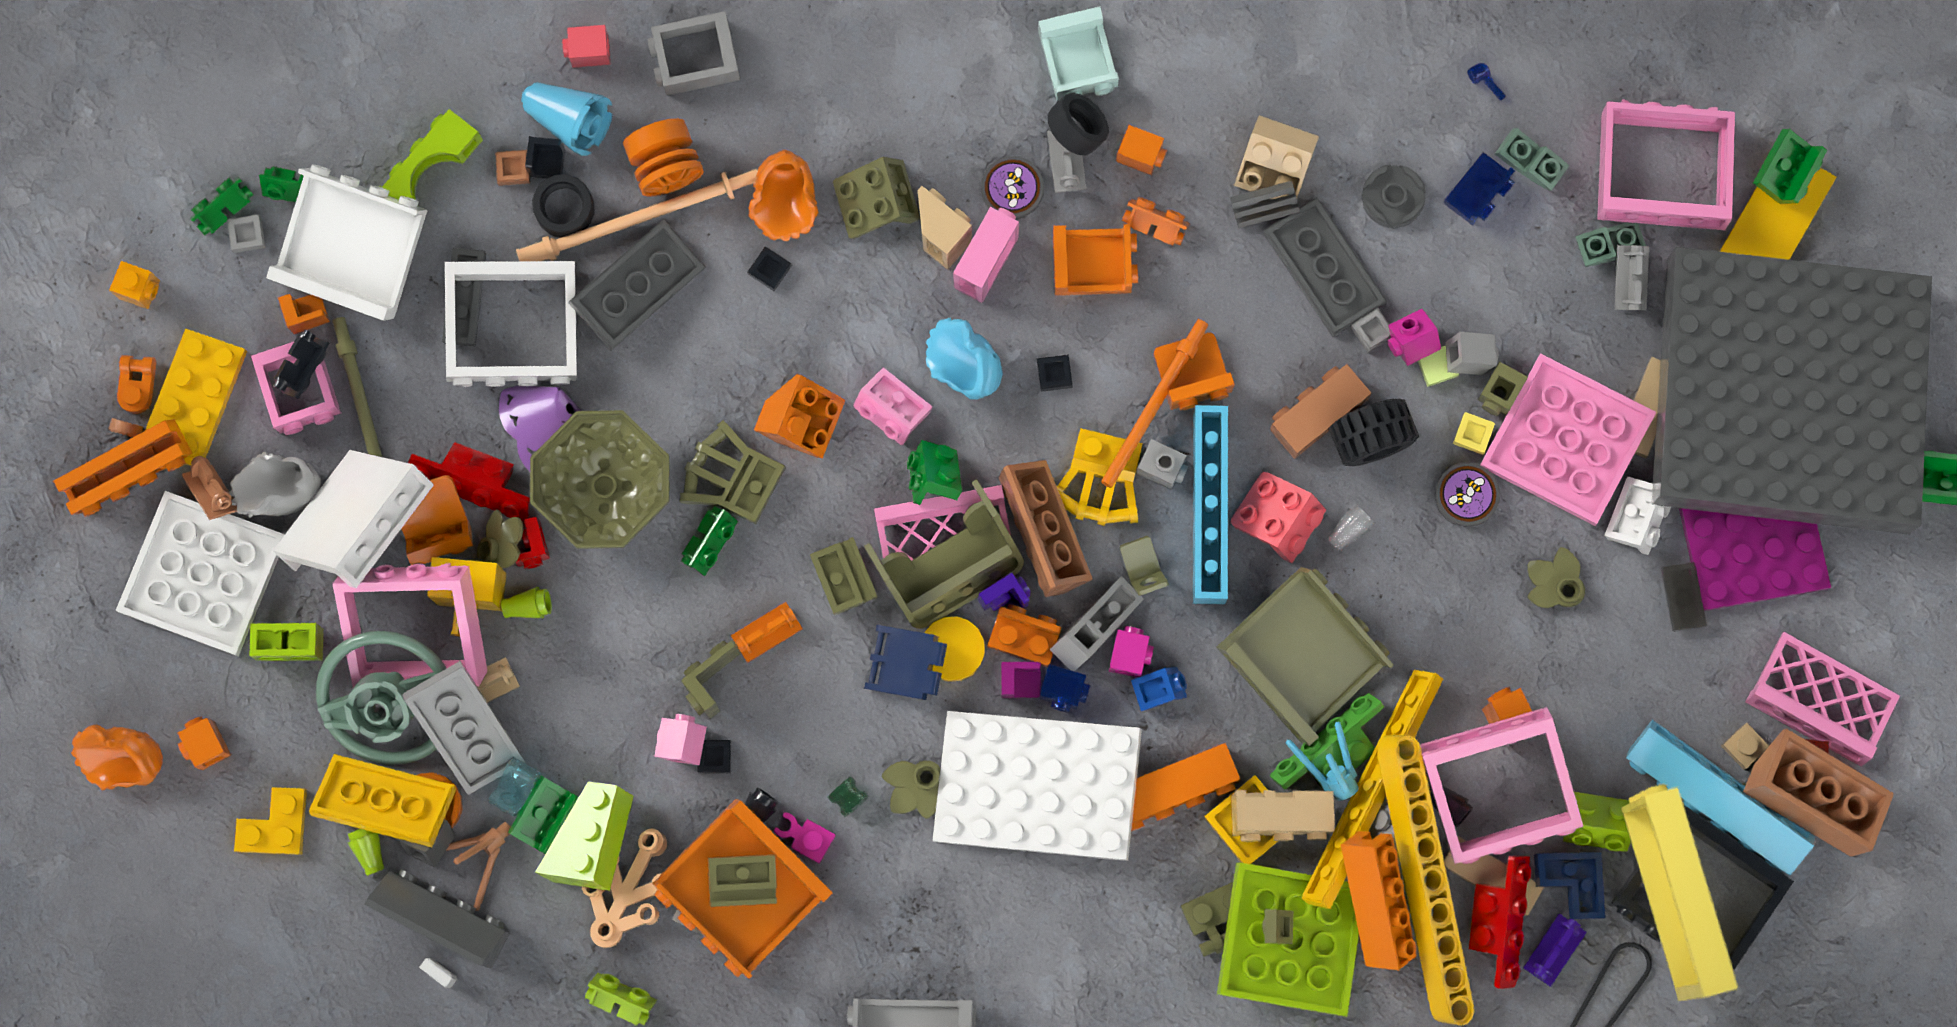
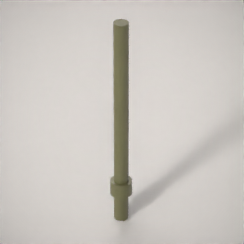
(347, 350)

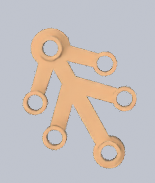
(627, 894)

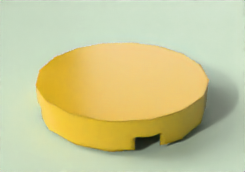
(964, 647)

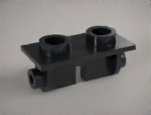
(295, 378)

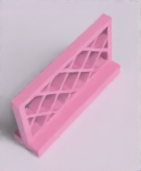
(932, 508)
(1818, 725)

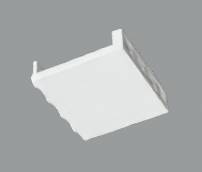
(349, 243)
(354, 516)

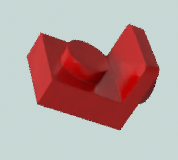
(533, 538)

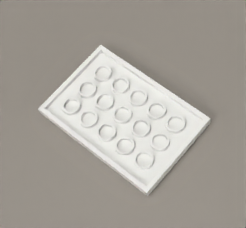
(1037, 785)

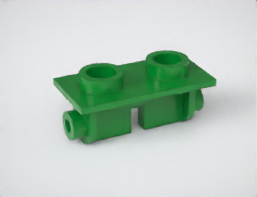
(280, 184)
(210, 211)
(718, 528)

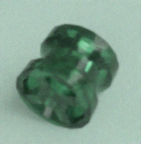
(848, 796)

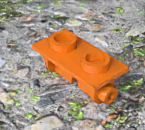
(1167, 223)
(766, 632)

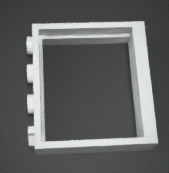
(510, 271)

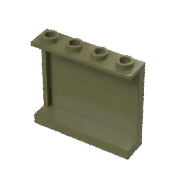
(1304, 653)

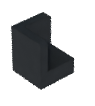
(544, 157)

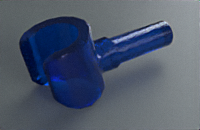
(1481, 72)

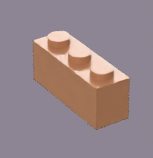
(1319, 409)

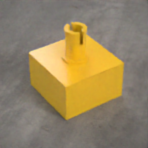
(487, 583)

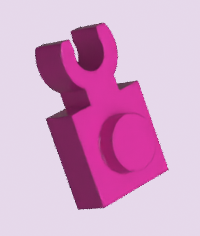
(809, 840)

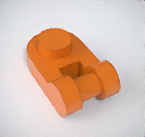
(136, 395)

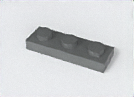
(467, 300)

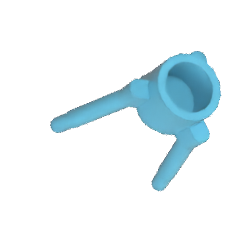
(1339, 778)

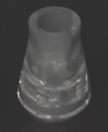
(1351, 527)

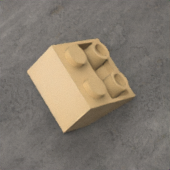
(1275, 156)
(943, 230)

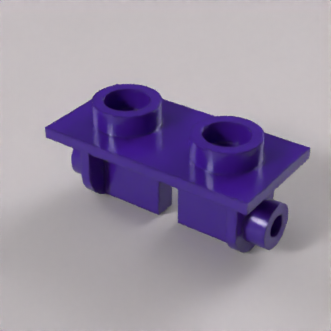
(1555, 949)

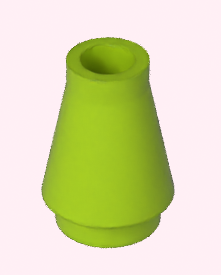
(528, 604)
(367, 850)

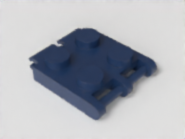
(906, 663)

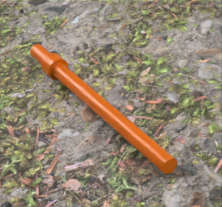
(1185, 351)

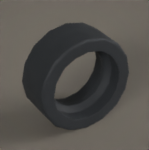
(1069, 133)
(560, 182)

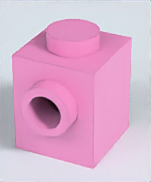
(680, 740)

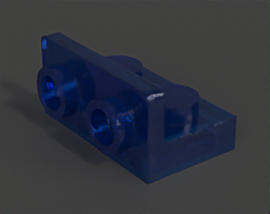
(1479, 188)

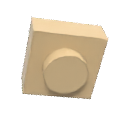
(1745, 746)

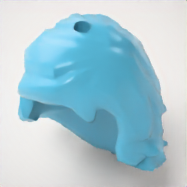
(963, 359)

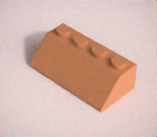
(1044, 527)
(1819, 793)

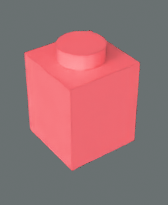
(587, 46)

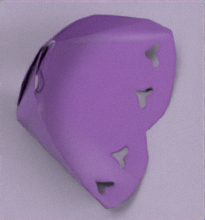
(539, 415)

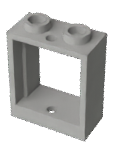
(699, 79)

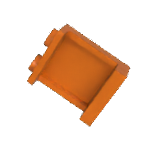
(1094, 261)

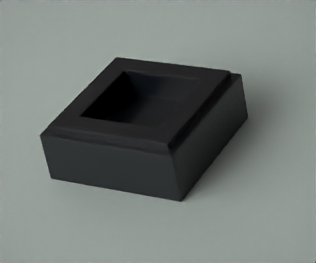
(769, 268)
(1054, 373)
(715, 757)

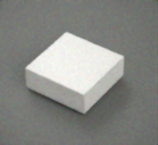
(438, 972)

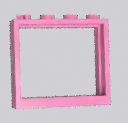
(1664, 212)
(412, 579)
(1487, 738)

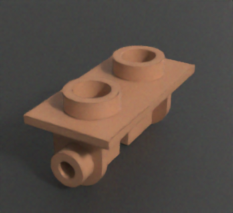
(209, 489)

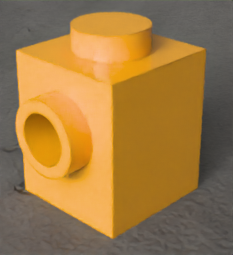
(135, 285)

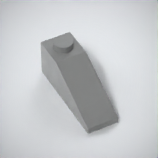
(1096, 624)

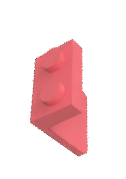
(1279, 515)

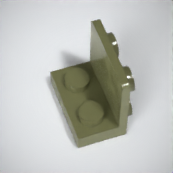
(875, 196)

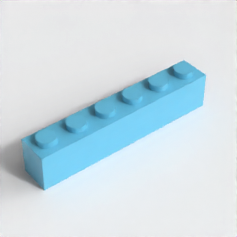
(1210, 504)
(1720, 798)

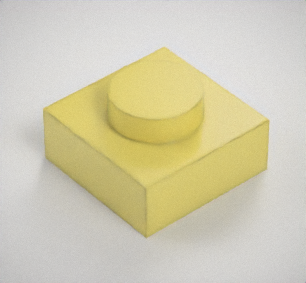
(1473, 433)

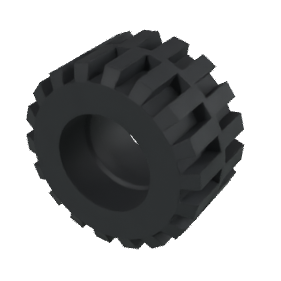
(1374, 432)

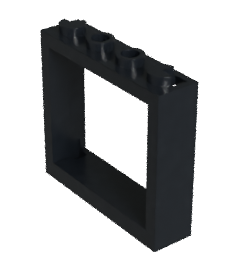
(1735, 852)

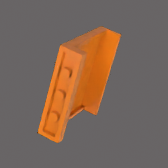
(742, 931)

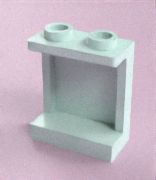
(1078, 53)

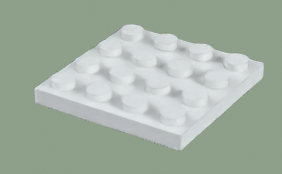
(200, 574)

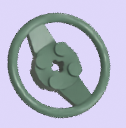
(358, 708)

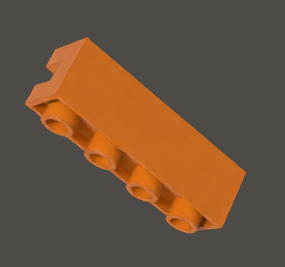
(124, 467)
(1184, 784)
(1379, 900)

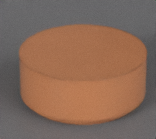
(125, 428)

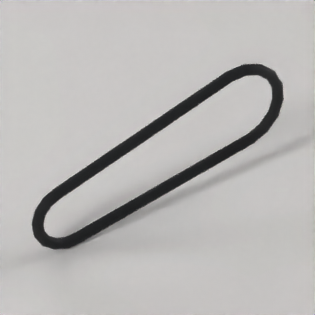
(1603, 972)

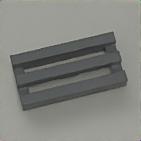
(1265, 208)

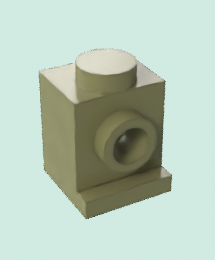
(1507, 380)

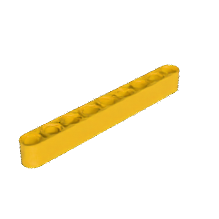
(1415, 866)

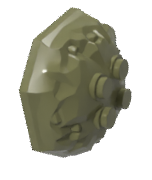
(600, 479)

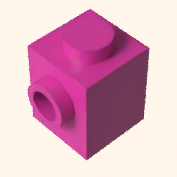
(1413, 337)
(1130, 652)

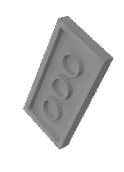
(462, 727)

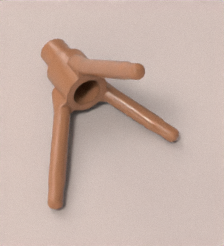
(490, 844)

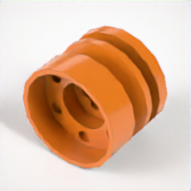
(663, 157)

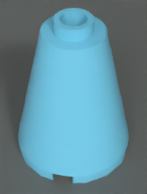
(569, 114)

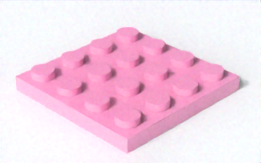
(1568, 439)

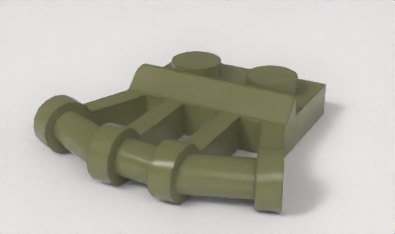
(748, 488)

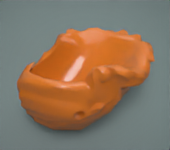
(784, 197)
(116, 756)

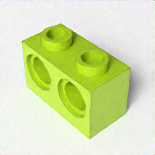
(286, 641)

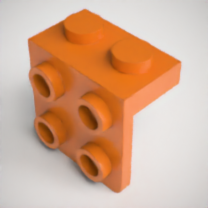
(1201, 377)
(437, 524)

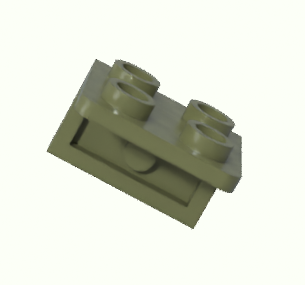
(699, 673)

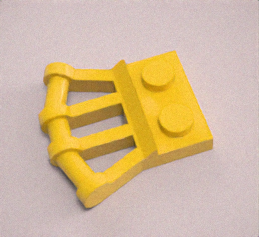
(1093, 457)

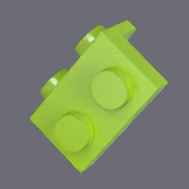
(1602, 823)

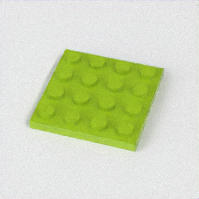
(1303, 975)

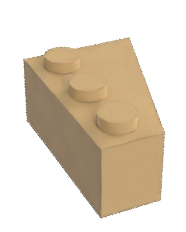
(1282, 815)

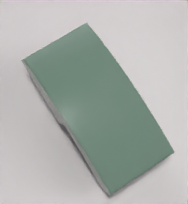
(1531, 160)
(1601, 244)

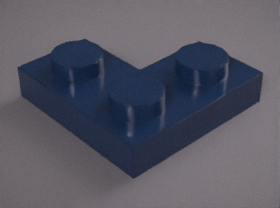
(1581, 874)

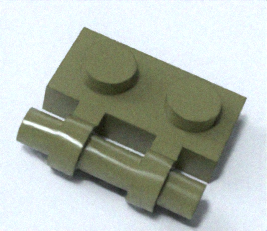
(1207, 913)

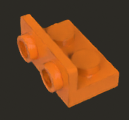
(1024, 635)

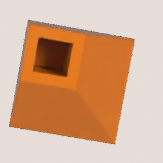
(801, 416)

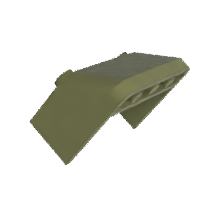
(954, 569)

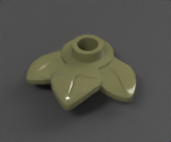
(501, 540)
(1551, 579)
(910, 790)

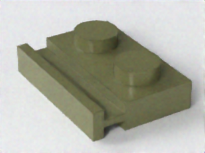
(843, 576)
(742, 880)

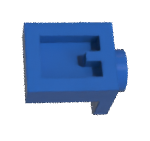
(1159, 688)

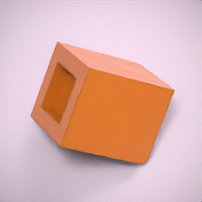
(303, 312)

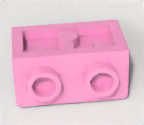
(891, 406)

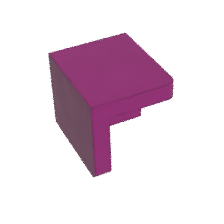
(1020, 679)

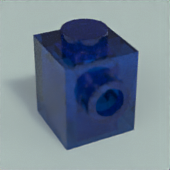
(1064, 688)

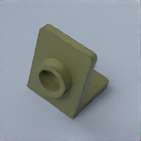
(1142, 565)

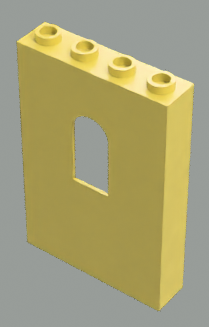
(1678, 893)

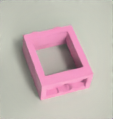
(986, 253)
(294, 422)

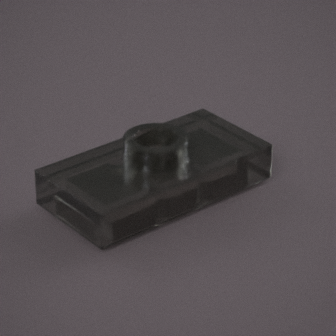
(1683, 597)

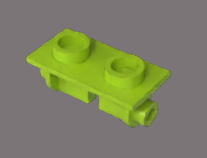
(607, 990)

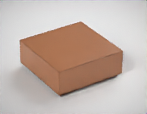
(511, 168)

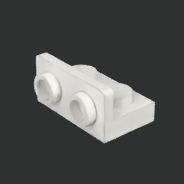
(1635, 518)

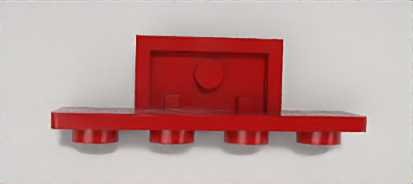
(477, 479)
(1499, 920)

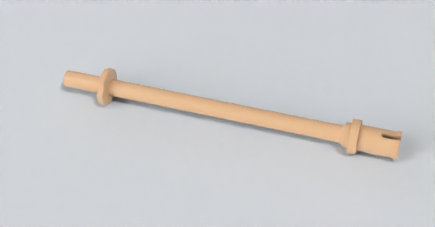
(551, 247)

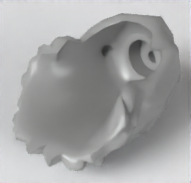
(274, 486)

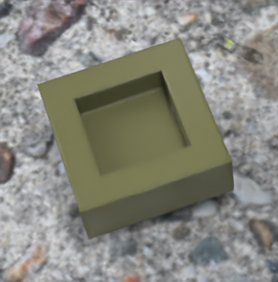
(1278, 926)

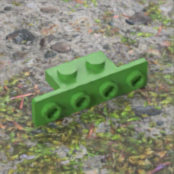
(1358, 744)

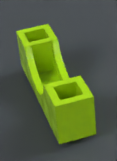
(447, 140)

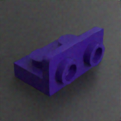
(999, 593)

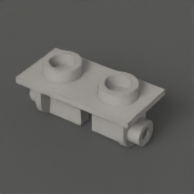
(1066, 167)
(1631, 277)

